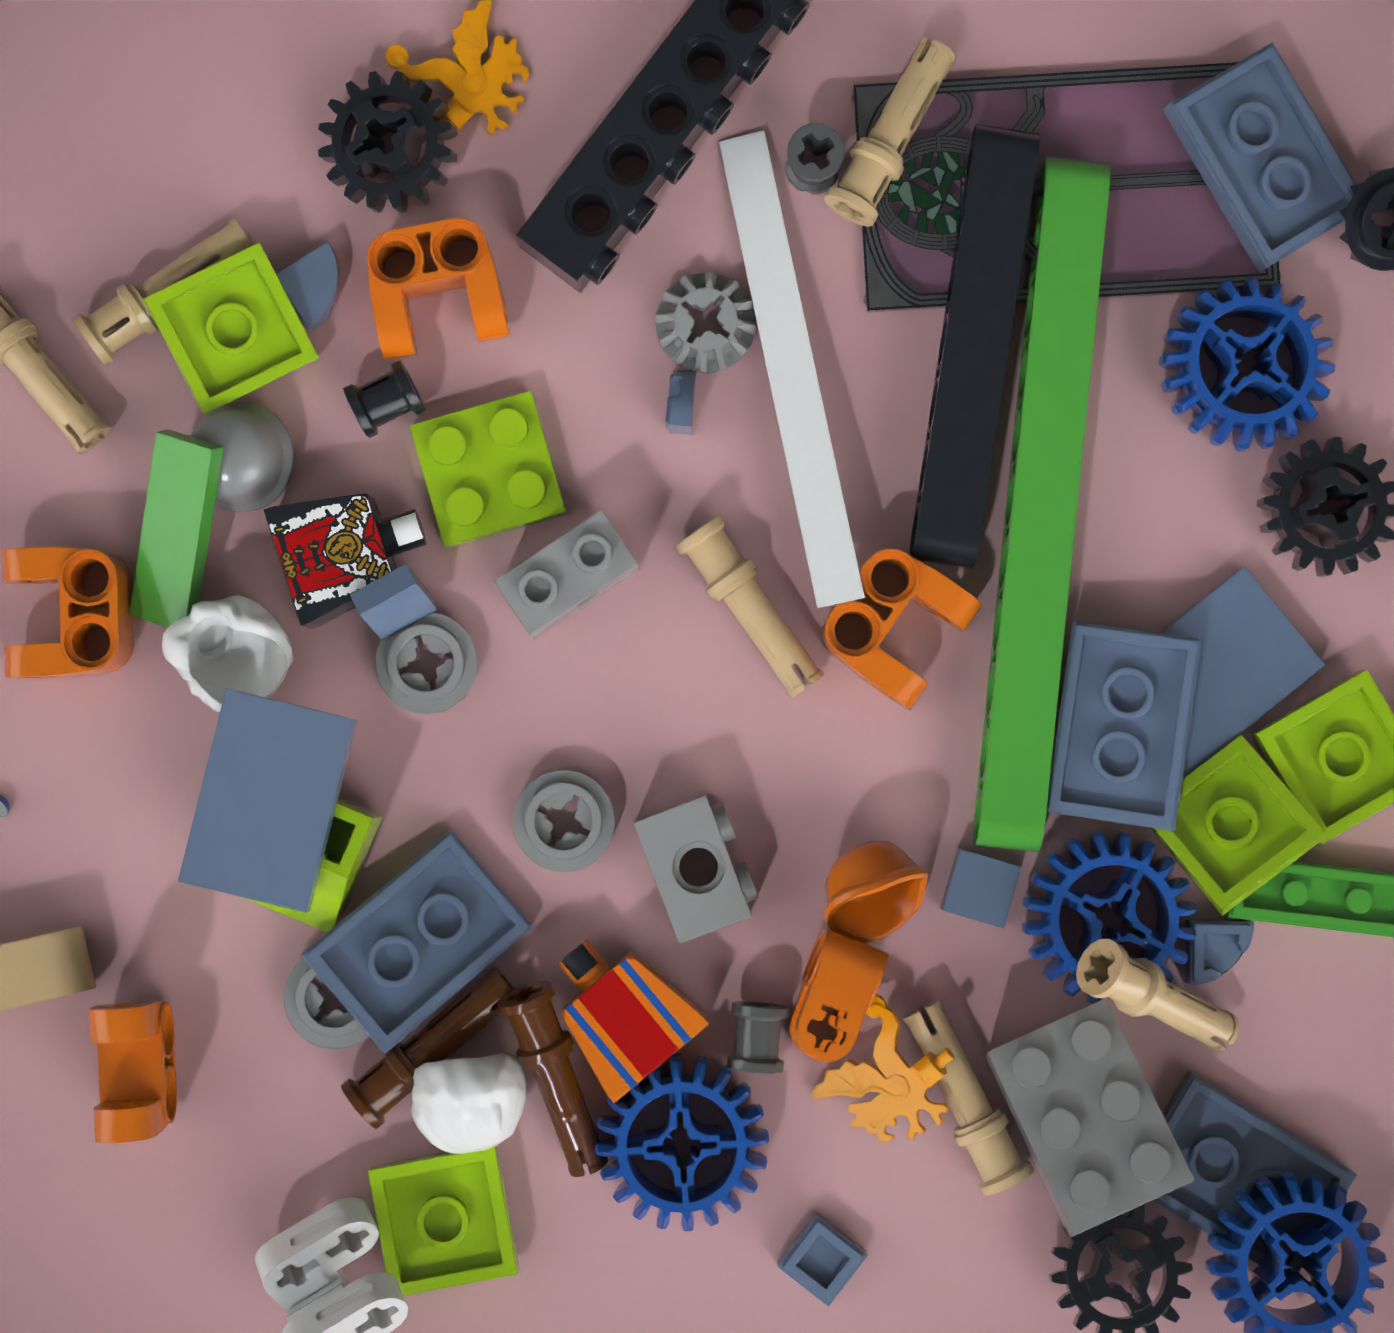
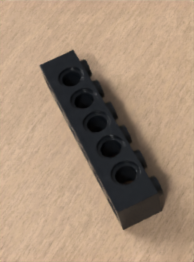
(628, 131)

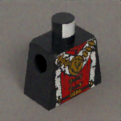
(336, 549)

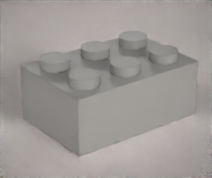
(1088, 1117)

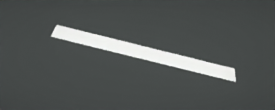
(791, 370)

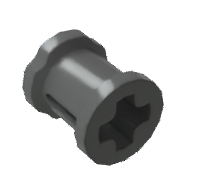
(819, 140)
(757, 1037)

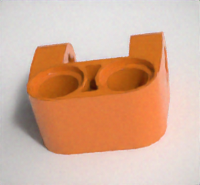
(431, 276)
(78, 612)
(880, 613)
(842, 977)
(134, 1070)

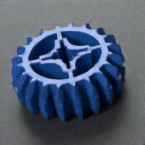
(1270, 380)
(1124, 892)
(712, 1141)
(1316, 1248)

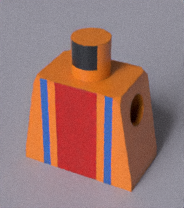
(626, 1016)

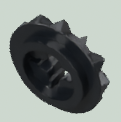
(1368, 241)

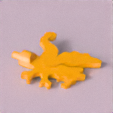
(473, 86)
(900, 1086)

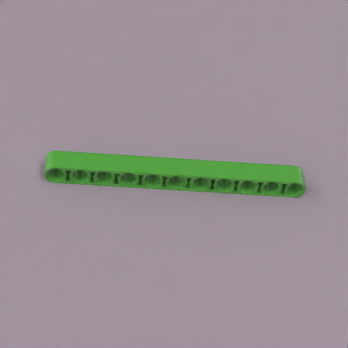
(1041, 505)

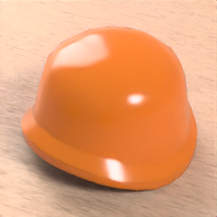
(873, 891)

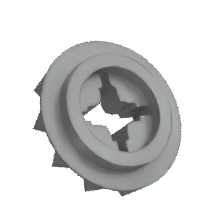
(710, 351)
(413, 690)
(535, 830)
(304, 1002)

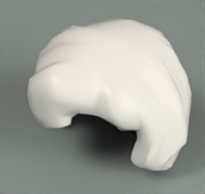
(230, 647)
(468, 1101)

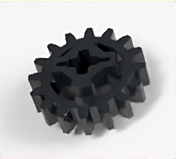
(410, 131)
(1322, 483)
(1146, 1258)

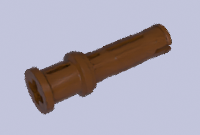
(546, 1051)
(393, 1075)

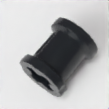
(384, 399)

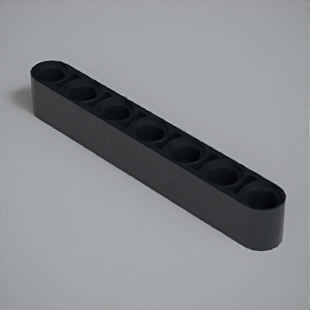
(974, 345)

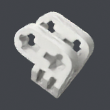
(306, 1276)

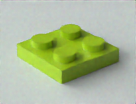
(231, 328)
(488, 469)
(1336, 753)
(1237, 826)
(444, 1220)

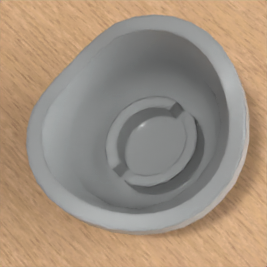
(254, 458)

